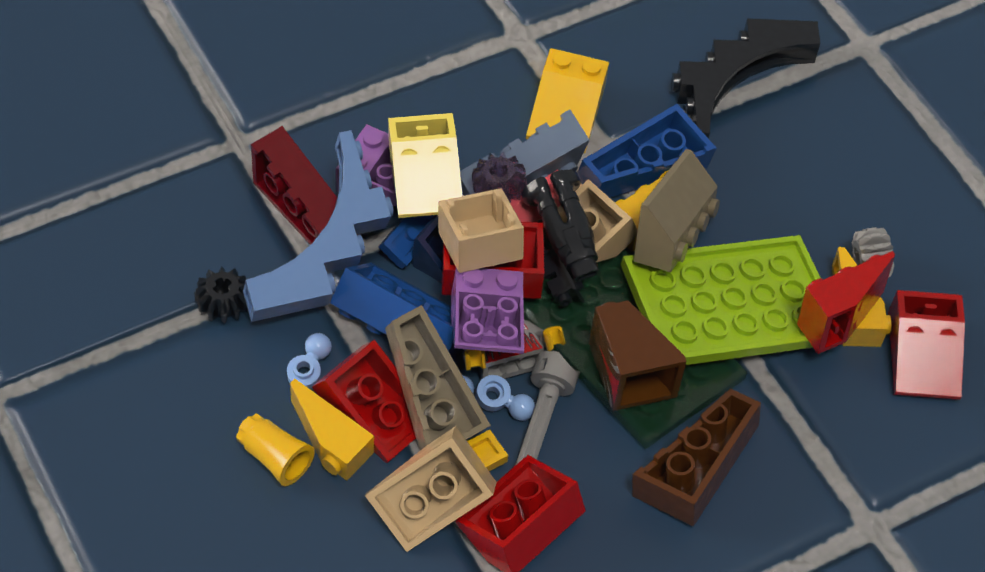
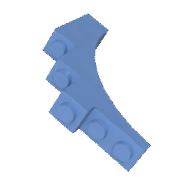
(306, 279)

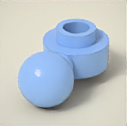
(317, 347)
(519, 406)

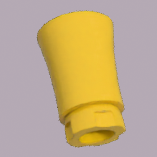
(275, 448)

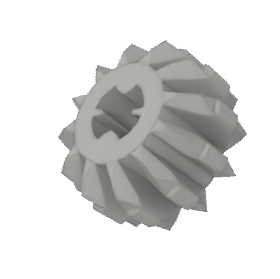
(870, 243)

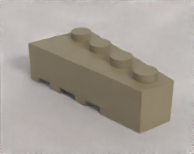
(431, 380)

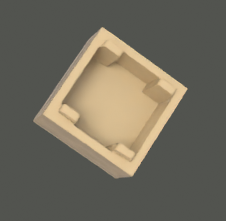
(480, 230)

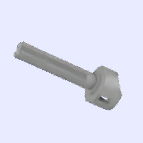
(553, 381)

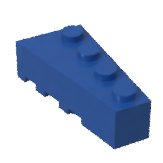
(645, 153)

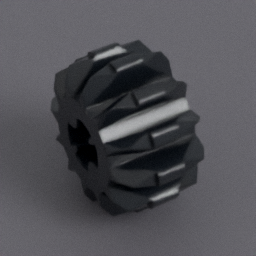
(221, 295)

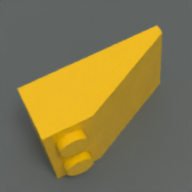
(569, 84)

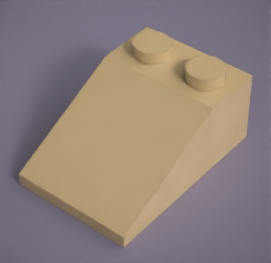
(432, 489)

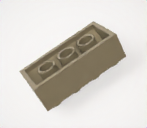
(675, 213)

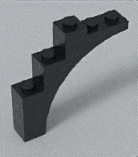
(758, 48)

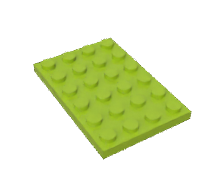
(728, 298)

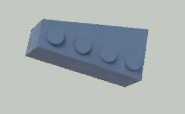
(543, 152)

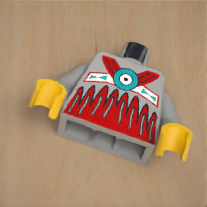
(513, 364)

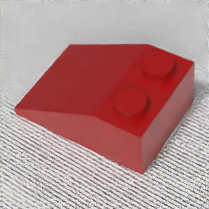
(372, 396)

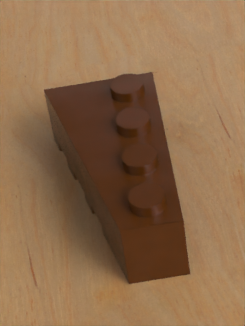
(696, 463)

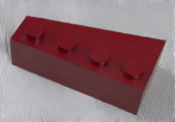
(292, 183)

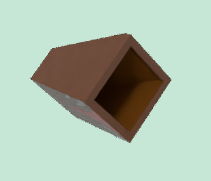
(633, 357)

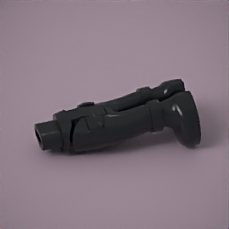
(570, 240)

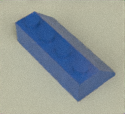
(381, 297)

